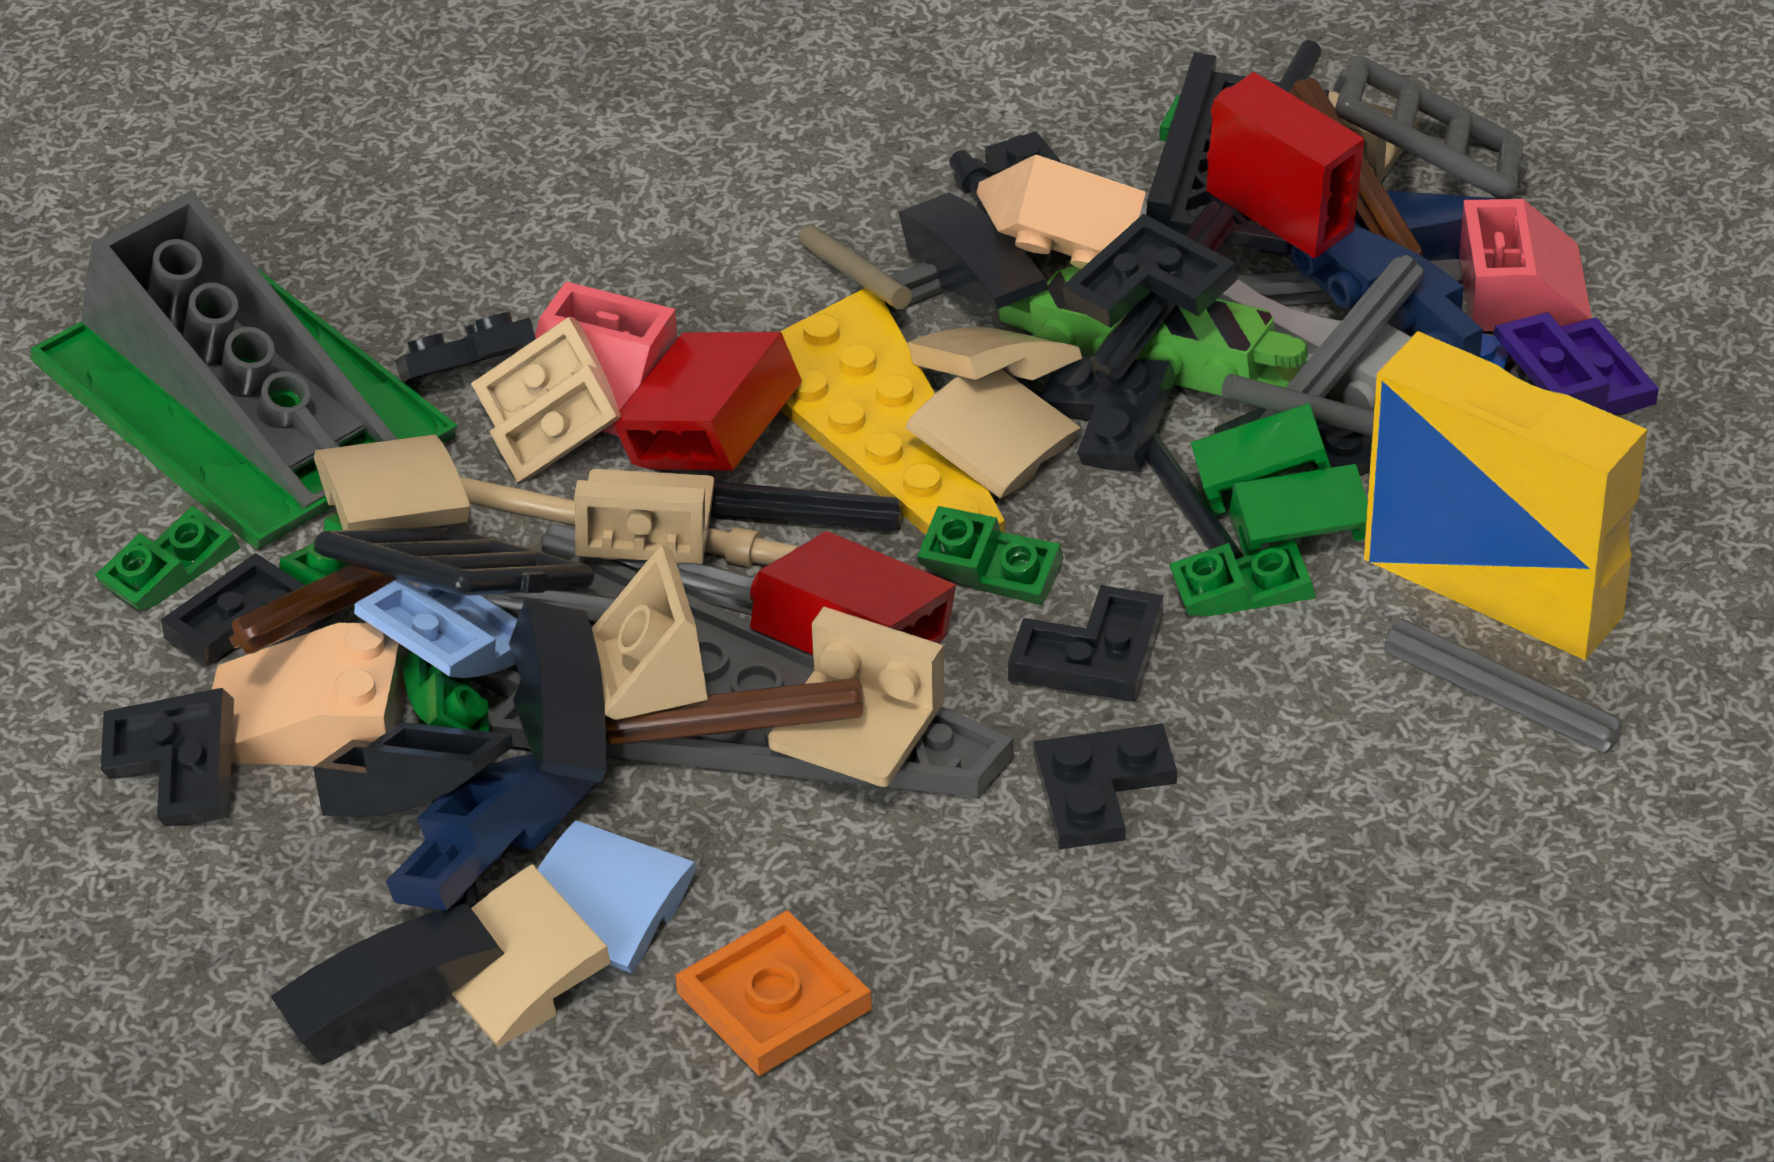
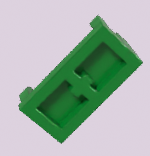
(1258, 451)
(1298, 506)

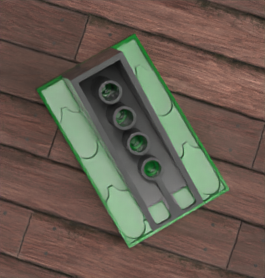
(239, 362)

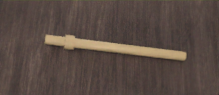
(738, 546)

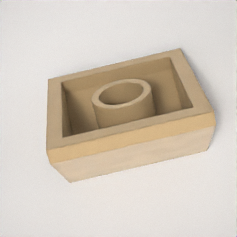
(650, 644)

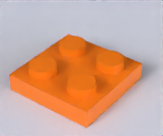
(773, 992)

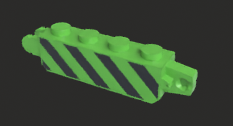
(1200, 347)

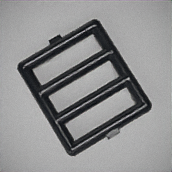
(454, 560)

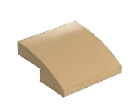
(983, 350)
(547, 399)
(993, 429)
(393, 484)
(543, 956)

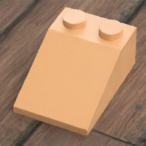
(1059, 208)
(314, 694)

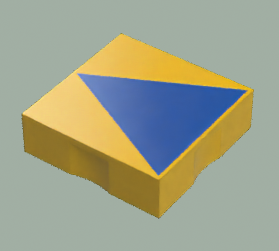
(1502, 494)

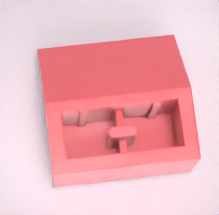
(1519, 265)
(622, 330)

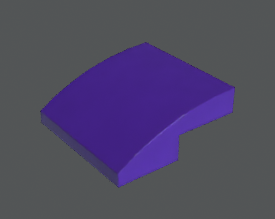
(1578, 362)

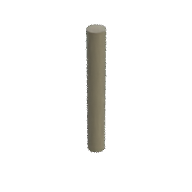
(855, 267)

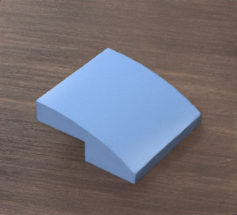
(447, 630)
(617, 887)

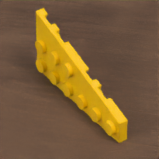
(858, 401)

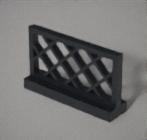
(1186, 158)

